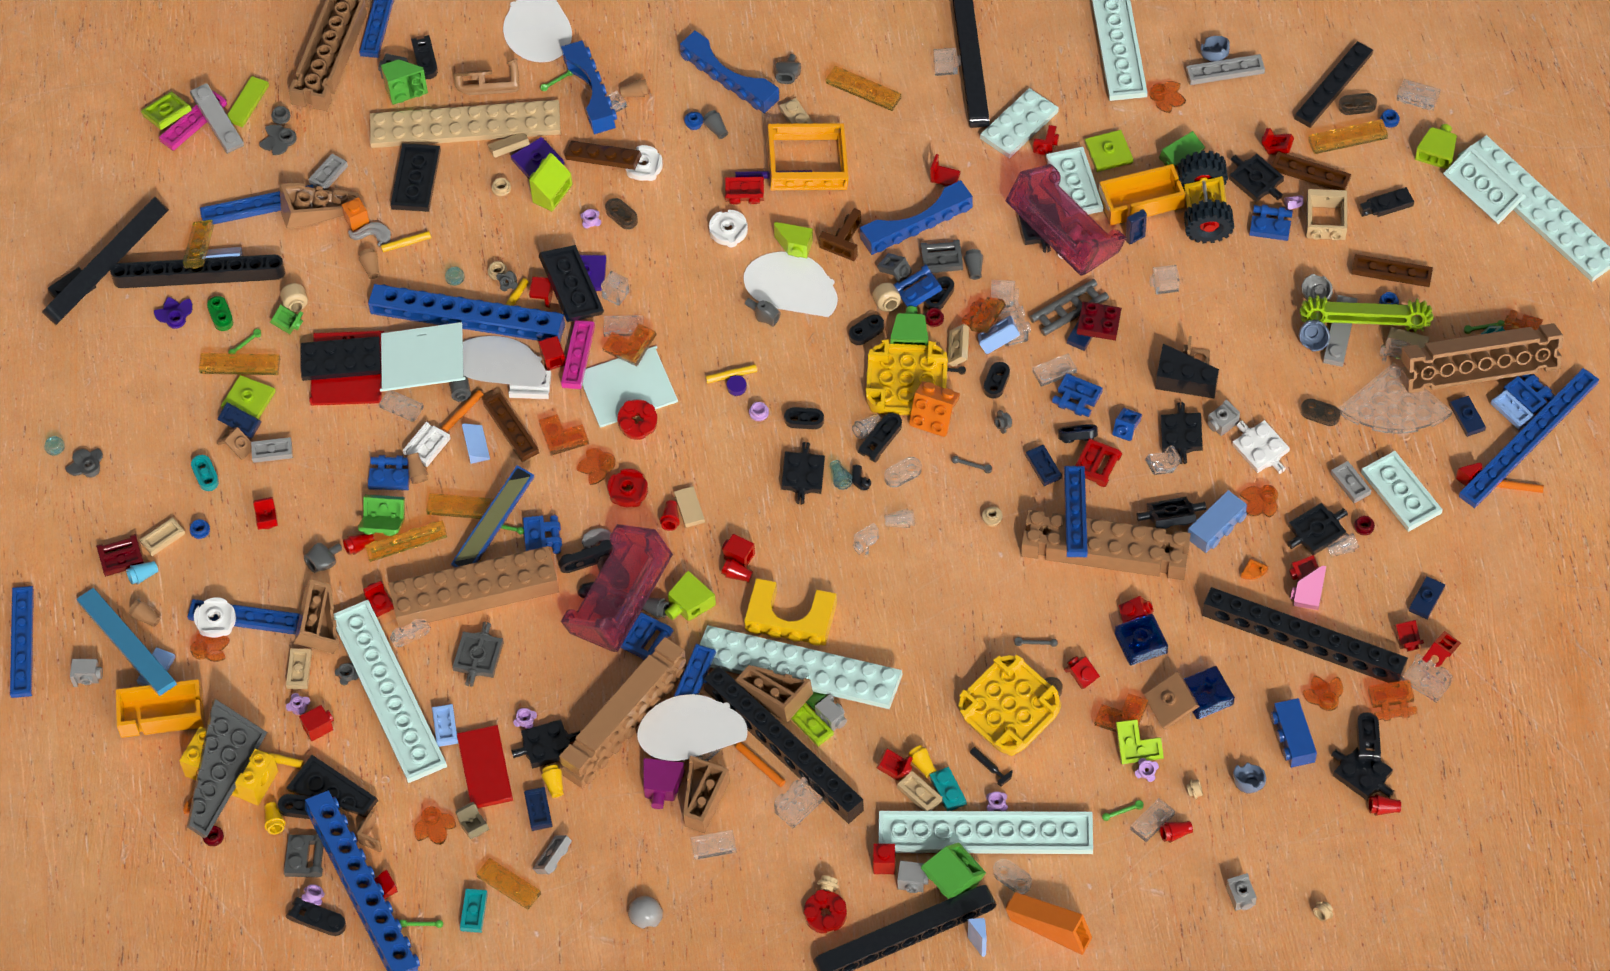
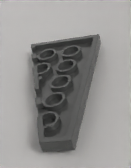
(224, 756)

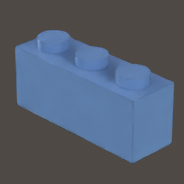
(1217, 521)

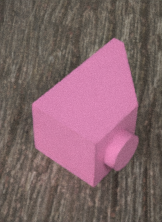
(1309, 590)

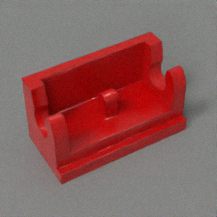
(1442, 647)

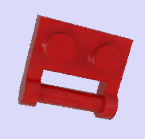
(1092, 458)

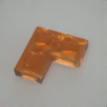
(630, 349)
(559, 439)
(1133, 709)

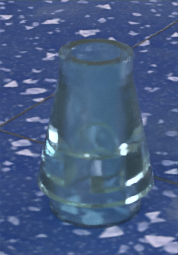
(841, 477)

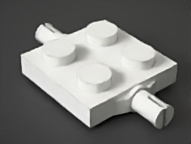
(1261, 446)

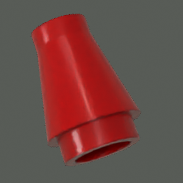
(670, 518)
(356, 543)
(735, 570)
(1383, 805)
(1174, 830)

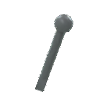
(987, 468)
(1018, 642)

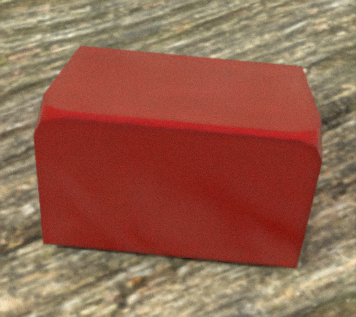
(1468, 473)
(387, 884)

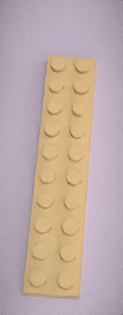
(464, 123)

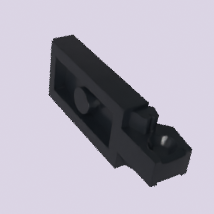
(1387, 203)

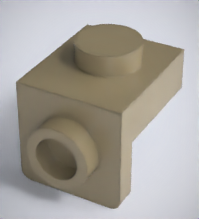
(471, 820)

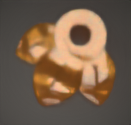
(1168, 96)
(594, 465)
(1258, 502)
(209, 647)
(1323, 691)
(435, 828)

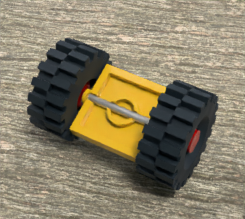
(1204, 183)

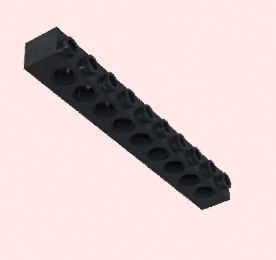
(1304, 636)
(785, 745)

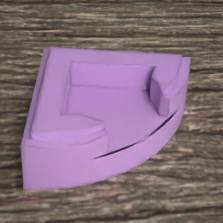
(1293, 202)

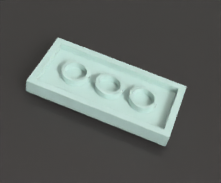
(1019, 123)
(1077, 178)
(1484, 185)
(1401, 491)

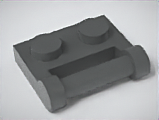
(944, 260)
(298, 855)

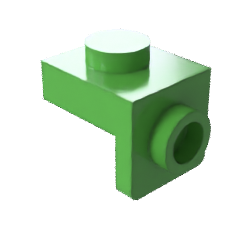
(286, 319)

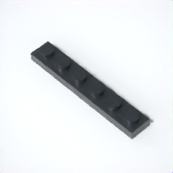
(1333, 84)

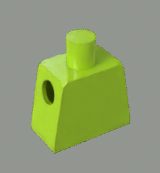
(1437, 147)
(689, 598)

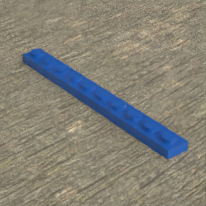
(1528, 438)

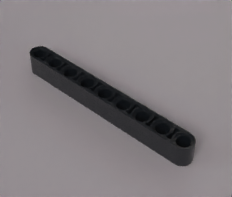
(971, 63)
(102, 263)
(214, 271)
(907, 931)

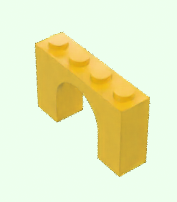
(812, 628)

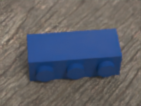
(1293, 733)

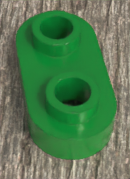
(219, 312)

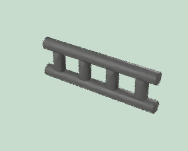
(1057, 306)

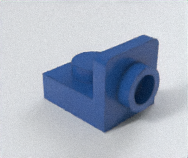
(1126, 424)

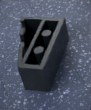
(1185, 374)

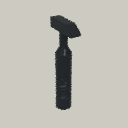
(991, 766)

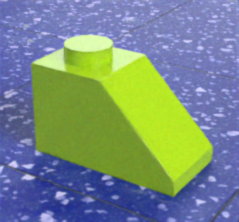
(794, 239)

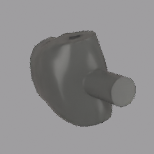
(788, 70)
(764, 311)
(321, 558)

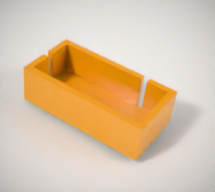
(1150, 190)
(146, 711)

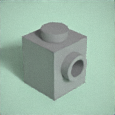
(911, 877)

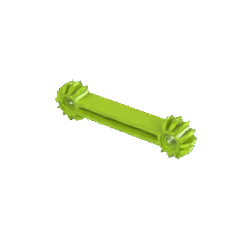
(1368, 313)

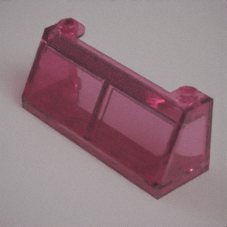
(1061, 220)
(620, 587)

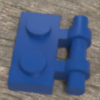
(1270, 227)
(1079, 390)
(1527, 396)
(388, 478)
(535, 533)

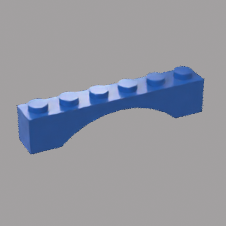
(578, 61)
(756, 91)
(883, 234)

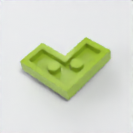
(1132, 748)

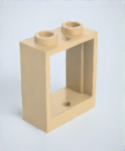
(1326, 199)

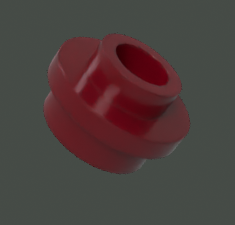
(934, 313)
(1367, 521)
(216, 841)

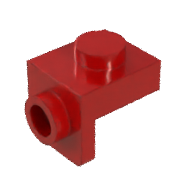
(1277, 143)
(1046, 146)
(265, 513)
(1303, 568)
(1135, 609)
(1408, 635)
(1082, 671)
(894, 765)

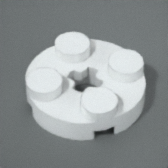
(653, 164)
(728, 237)
(216, 628)

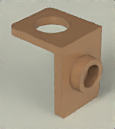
(1192, 352)
(237, 442)
(363, 831)

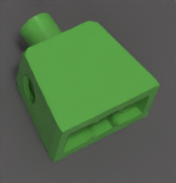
(910, 328)

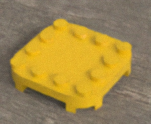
(897, 373)
(1009, 704)

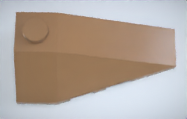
(307, 205)

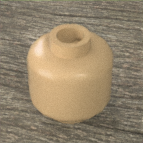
(294, 297)
(886, 297)

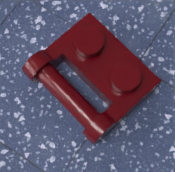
(119, 560)

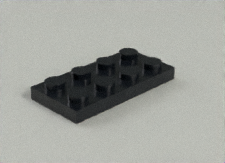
(415, 177)
(571, 283)
(340, 358)

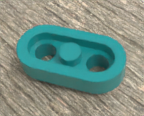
(205, 474)

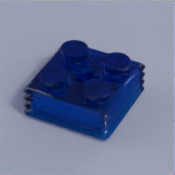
(1152, 643)
(1220, 693)

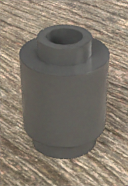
(460, 390)

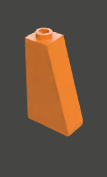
(1050, 921)

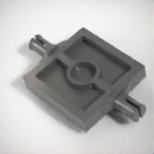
(478, 654)

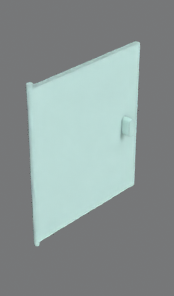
(422, 356)
(618, 381)

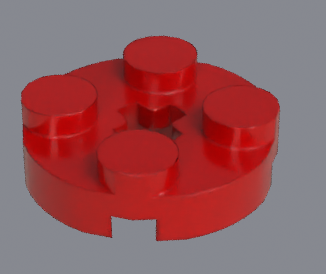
(637, 408)
(629, 498)
(821, 900)

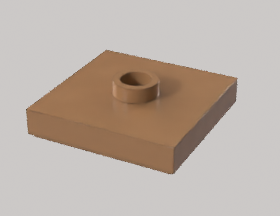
(1171, 700)

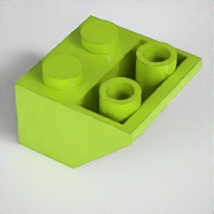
(550, 183)

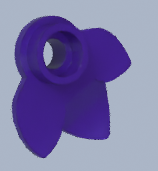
(174, 311)

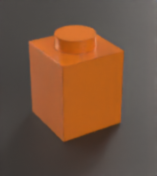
(355, 214)

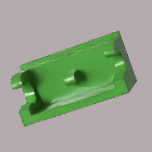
(1179, 149)

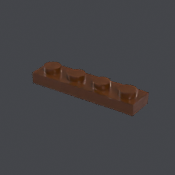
(603, 155)
(1311, 172)
(1392, 270)
(511, 427)

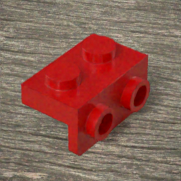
(744, 189)

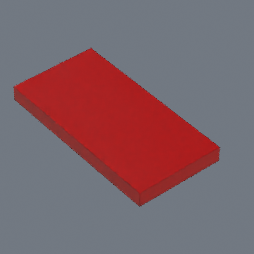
(485, 766)

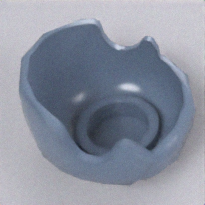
(1215, 48)
(1314, 335)
(1249, 778)

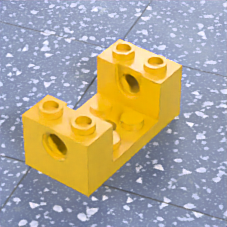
(250, 784)

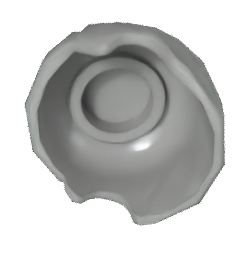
(1316, 285)
(645, 912)

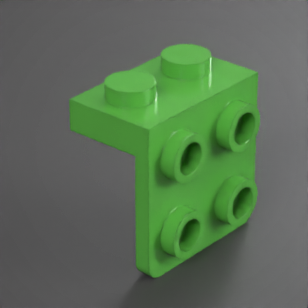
(382, 514)

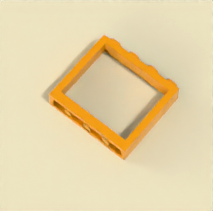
(808, 180)

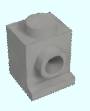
(1223, 418)
(85, 671)
(831, 713)
(1235, 887)

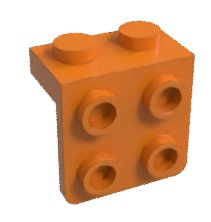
(933, 408)

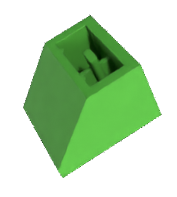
(403, 81)
(953, 870)

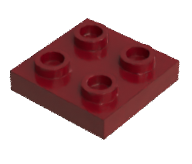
(1099, 321)

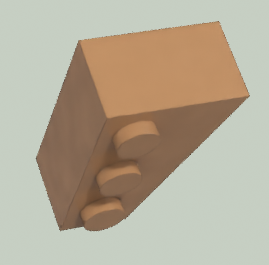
(316, 619)
(776, 692)
(704, 792)

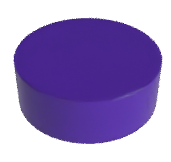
(736, 385)

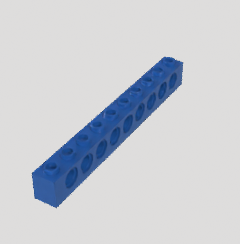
(475, 319)
(323, 805)

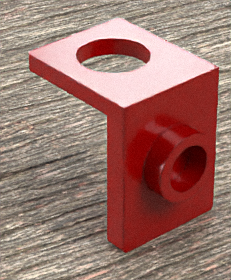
(943, 175)

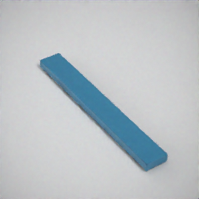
(126, 642)

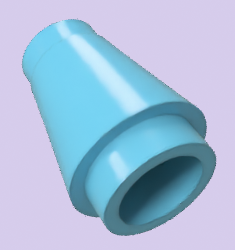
(140, 572)

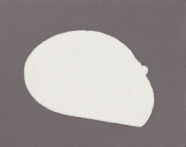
(537, 29)
(791, 284)
(502, 361)
(689, 727)

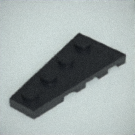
(318, 777)

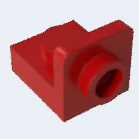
(378, 598)

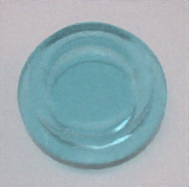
(454, 276)
(54, 445)

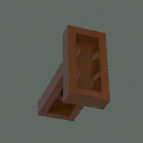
(840, 242)

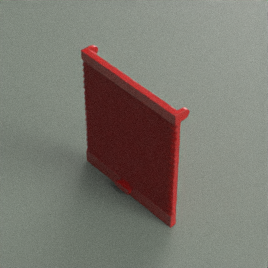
(346, 389)

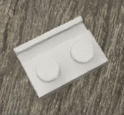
(539, 392)
(427, 443)

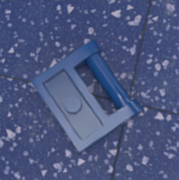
(920, 291)
(642, 632)

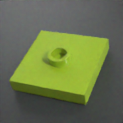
(166, 110)
(1109, 150)
(249, 396)

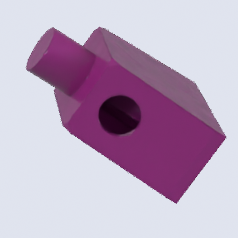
(662, 780)

